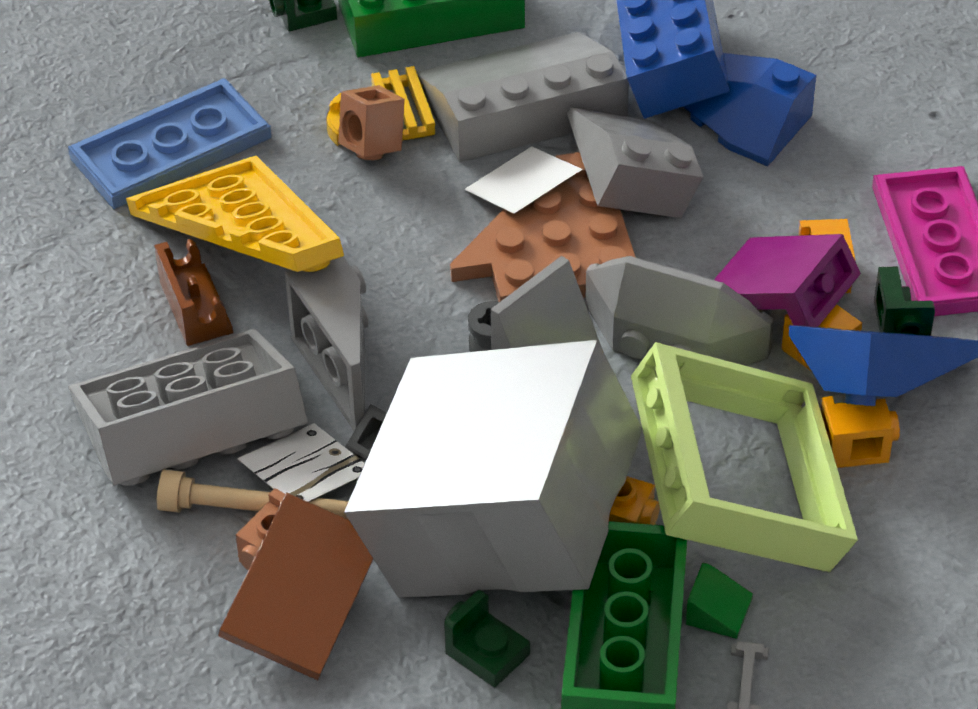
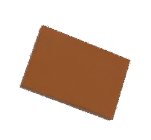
(299, 587)

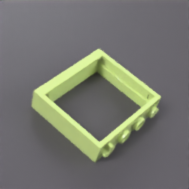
(663, 387)

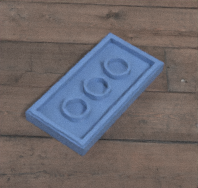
(169, 142)

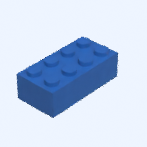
(671, 53)

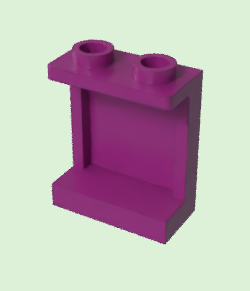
(793, 274)

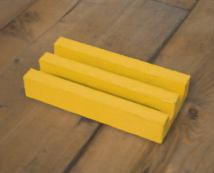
(411, 80)

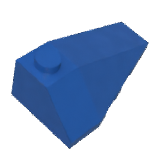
(877, 362)

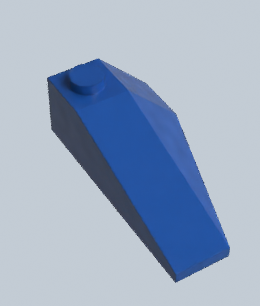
(763, 108)

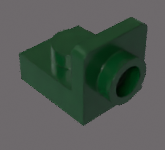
(304, 13)
(896, 310)
(483, 641)

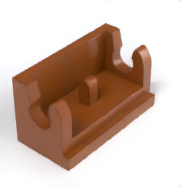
(192, 295)

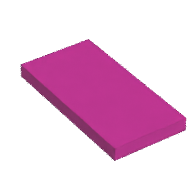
(933, 234)

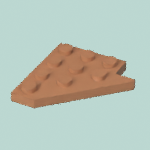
(552, 226)

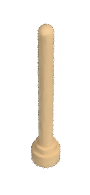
(179, 492)

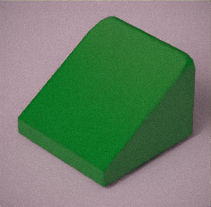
(717, 603)

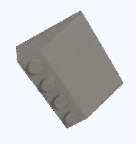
(523, 93)
(189, 406)

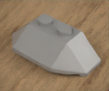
(653, 303)

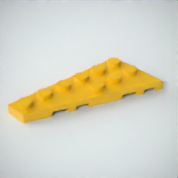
(244, 211)

